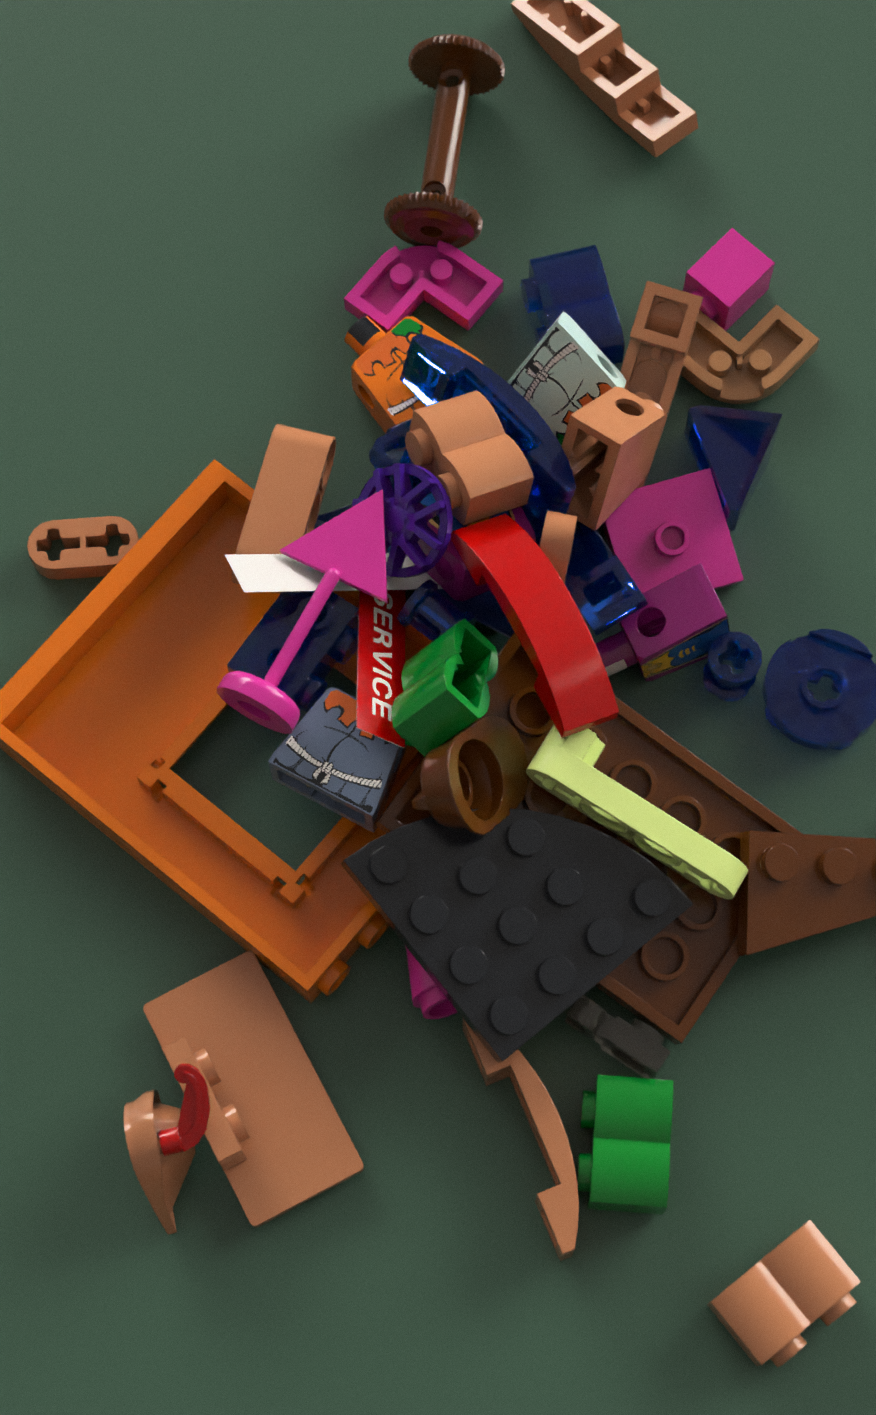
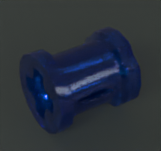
(431, 612)
(744, 655)

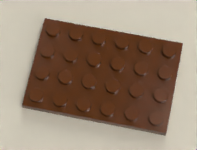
(688, 960)

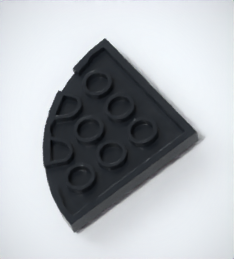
(516, 915)

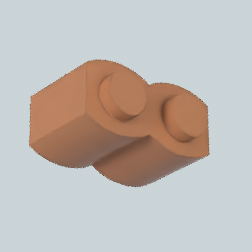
(470, 456)
(785, 1295)

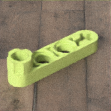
(568, 772)

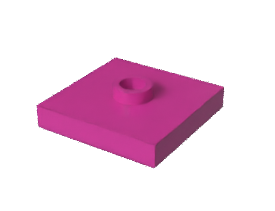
(671, 529)

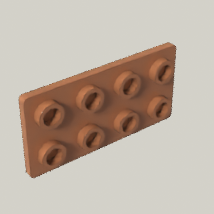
(266, 1101)

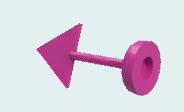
(345, 550)

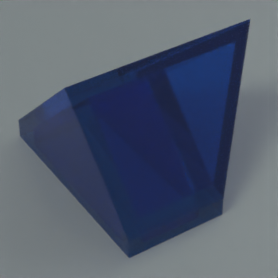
(735, 448)

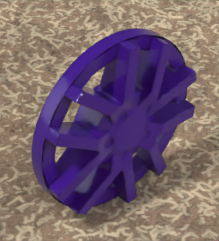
(408, 518)

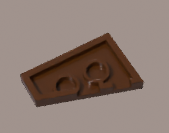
(802, 886)

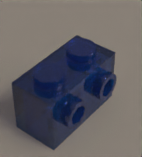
(328, 642)

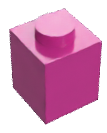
(729, 278)

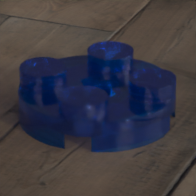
(792, 705)

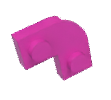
(428, 273)

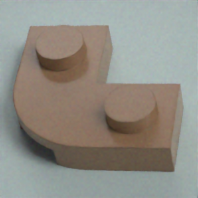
(754, 365)

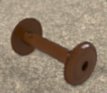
(455, 69)

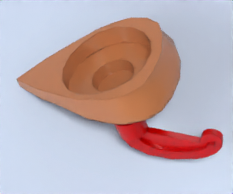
(164, 1140)

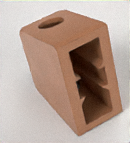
(616, 439)

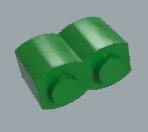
(445, 687)
(628, 1144)

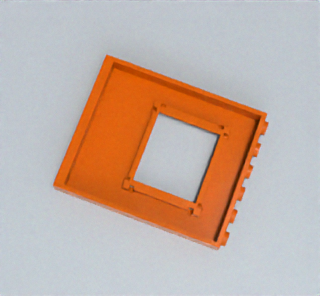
(128, 695)

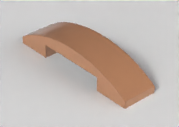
(659, 345)
(560, 1203)

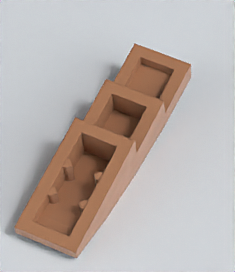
(608, 71)

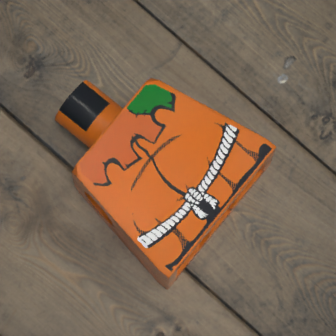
(380, 366)

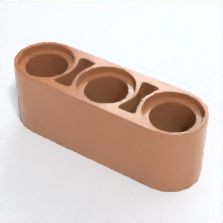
(287, 490)

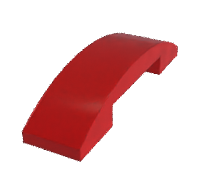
(544, 618)

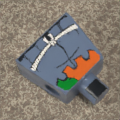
(338, 762)

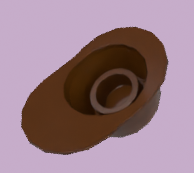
(475, 771)

